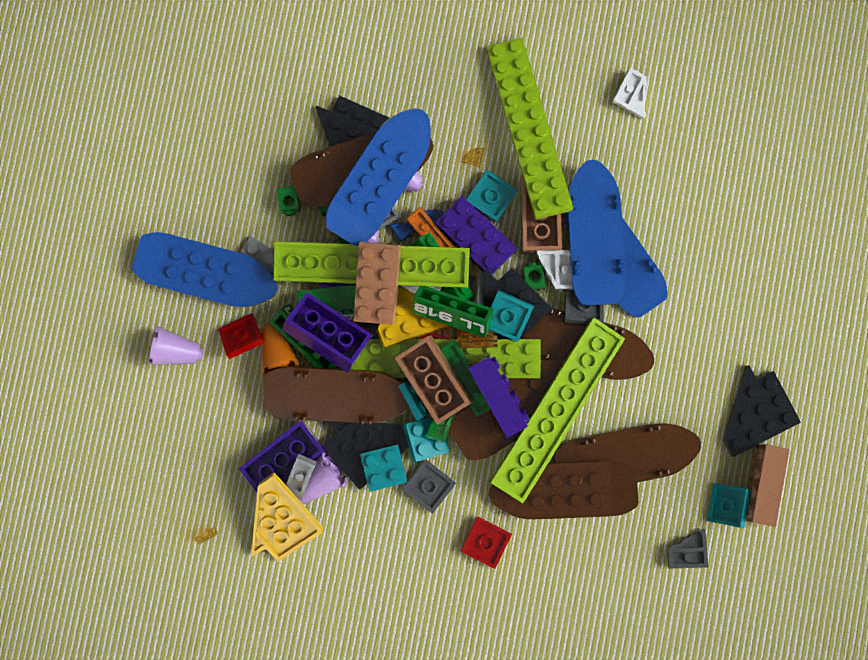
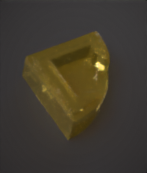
(474, 157)
(206, 535)

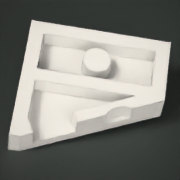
(632, 93)
(557, 268)

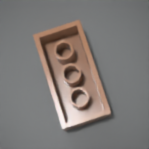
(538, 234)
(377, 282)
(434, 379)
(766, 483)

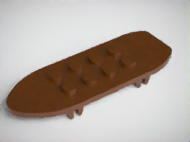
(324, 171)
(559, 338)
(332, 395)
(482, 435)
(650, 449)
(575, 492)

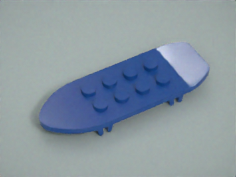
(379, 176)
(596, 236)
(202, 270)
(644, 282)

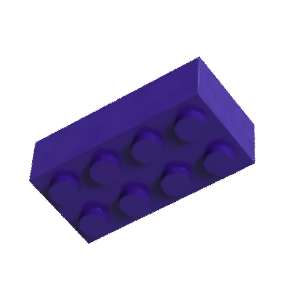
(471, 230)
(327, 332)
(498, 395)
(282, 454)

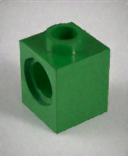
(283, 194)
(534, 267)

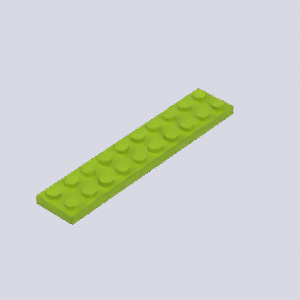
(529, 129)
(339, 264)
(515, 358)
(557, 410)

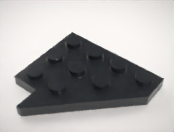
(348, 121)
(517, 287)
(758, 412)
(357, 438)

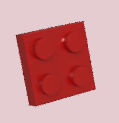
(240, 336)
(486, 542)

